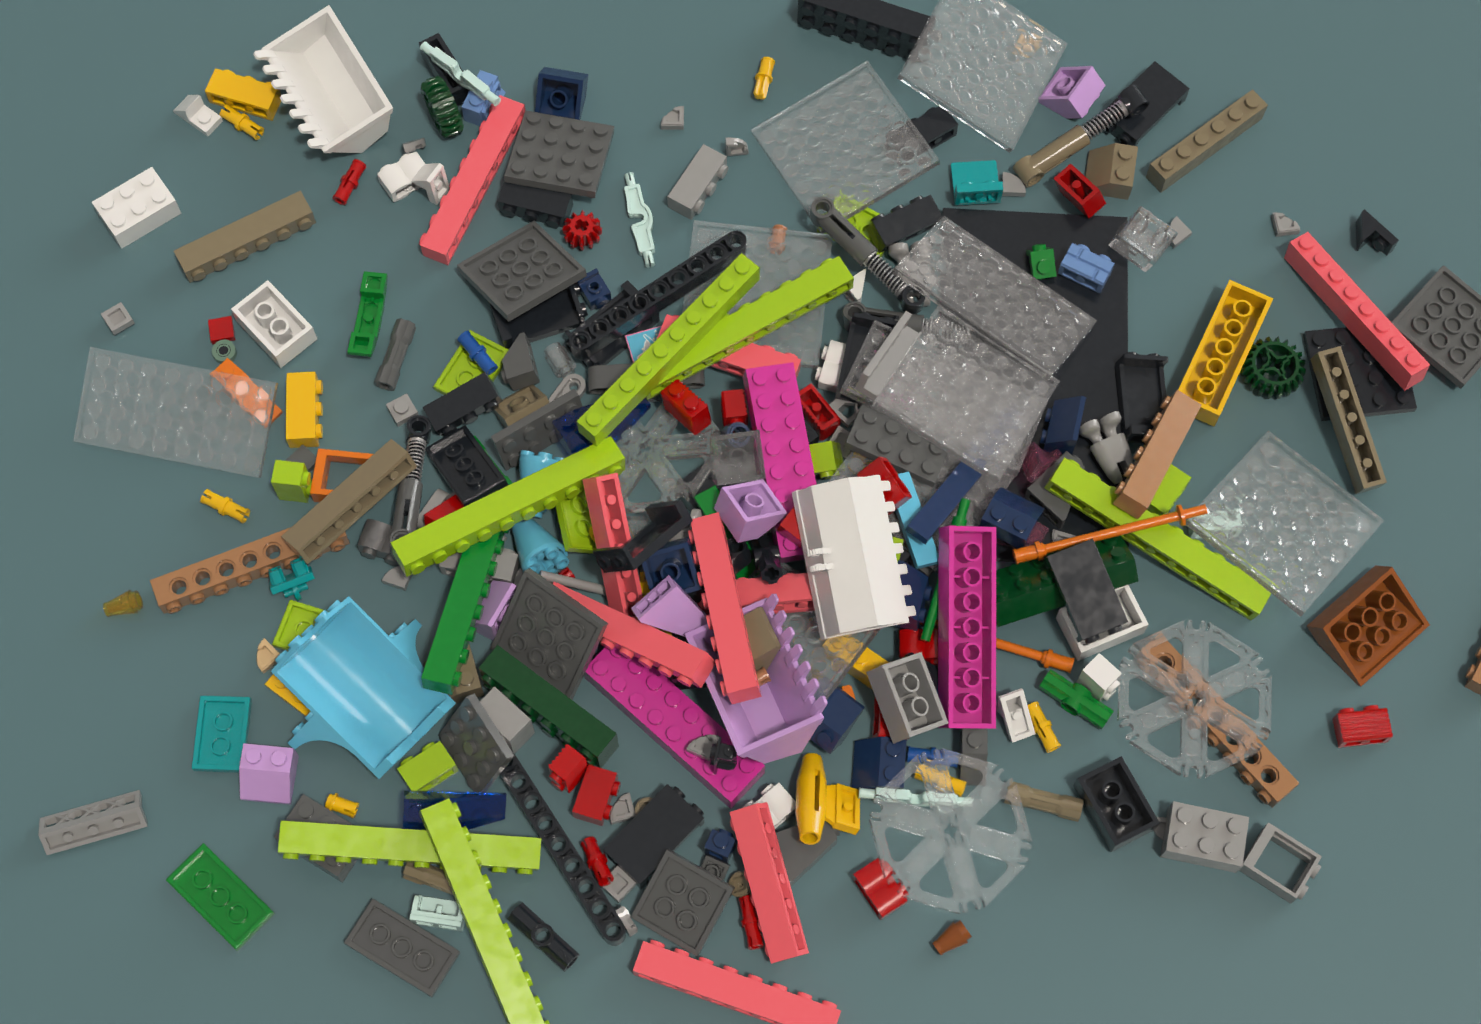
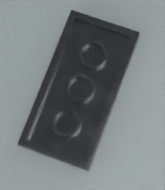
(465, 466)

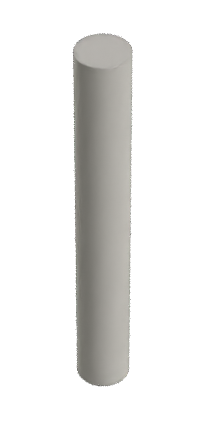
(573, 582)

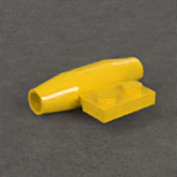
(823, 802)

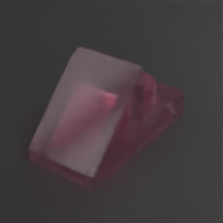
(1038, 461)

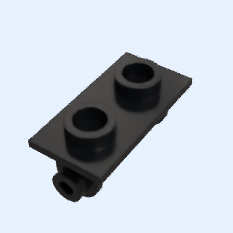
(723, 756)

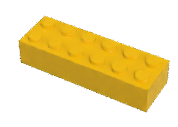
(1224, 349)

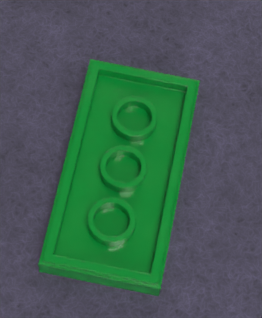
(220, 897)

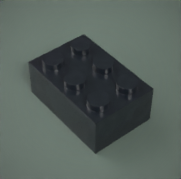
(1116, 804)

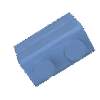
(1086, 267)

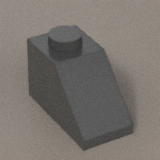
(520, 364)
(973, 744)

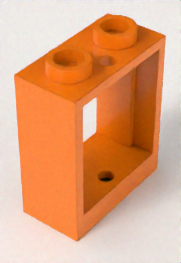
(322, 466)

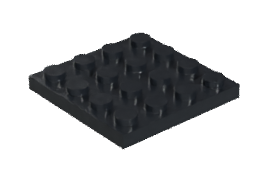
(1373, 384)

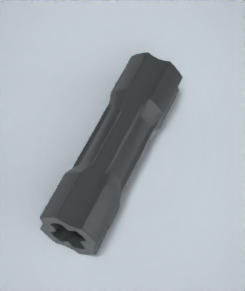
(400, 340)

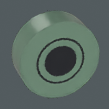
(222, 350)

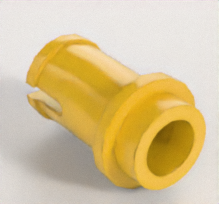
(341, 805)

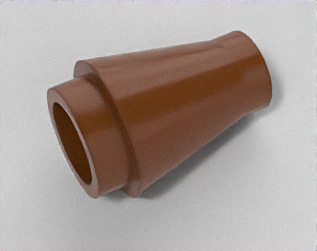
(952, 937)

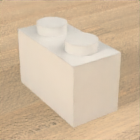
(1100, 678)

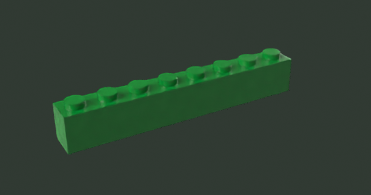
(460, 615)

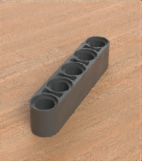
(604, 376)

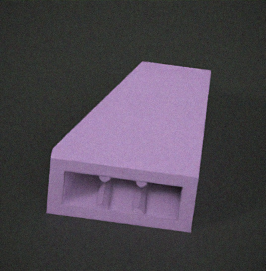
(670, 609)

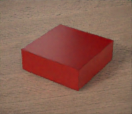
(221, 329)

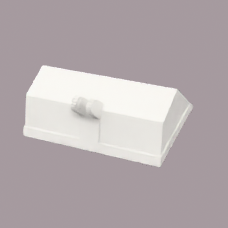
(327, 85)
(852, 556)

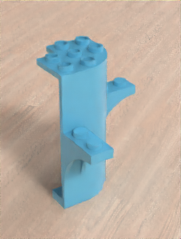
(360, 686)

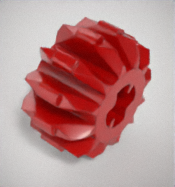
(582, 230)

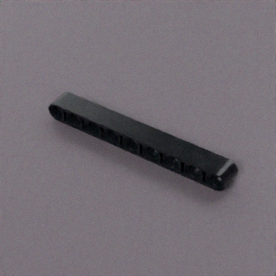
(653, 304)
(565, 857)

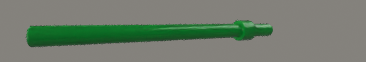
(958, 520)

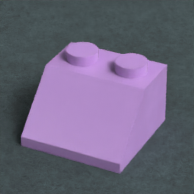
(1072, 91)
(749, 509)
(495, 608)
(267, 773)

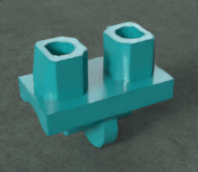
(281, 582)

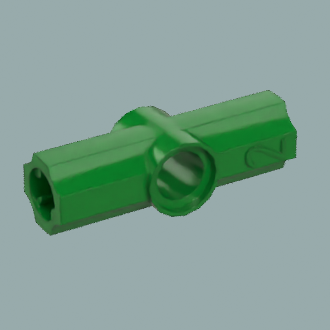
(1076, 699)

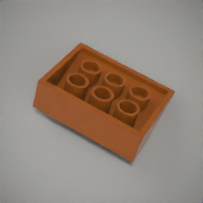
(1369, 624)

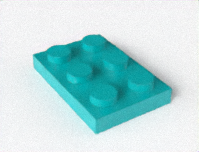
(221, 733)

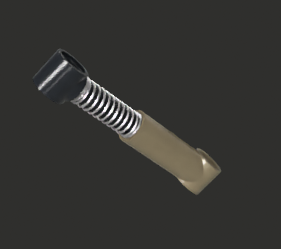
(1033, 167)

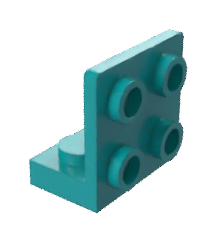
(976, 182)

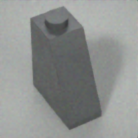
(1055, 508)
(800, 856)

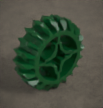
(442, 107)
(1270, 379)

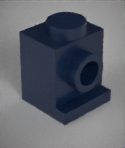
(593, 297)
(720, 845)

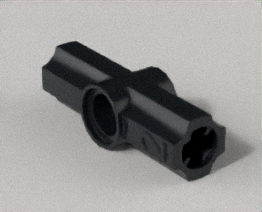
(767, 558)
(531, 925)

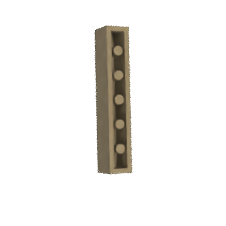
(1206, 141)
(245, 237)
(1348, 420)
(349, 501)

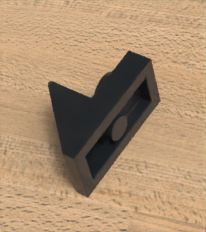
(1371, 230)

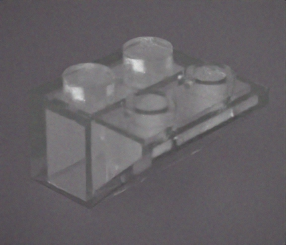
(1143, 239)

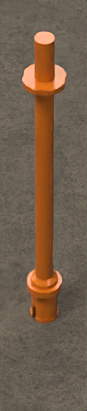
(1040, 550)
(1046, 658)

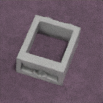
(1293, 846)

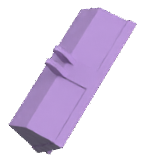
(785, 714)

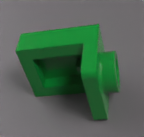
(1042, 261)

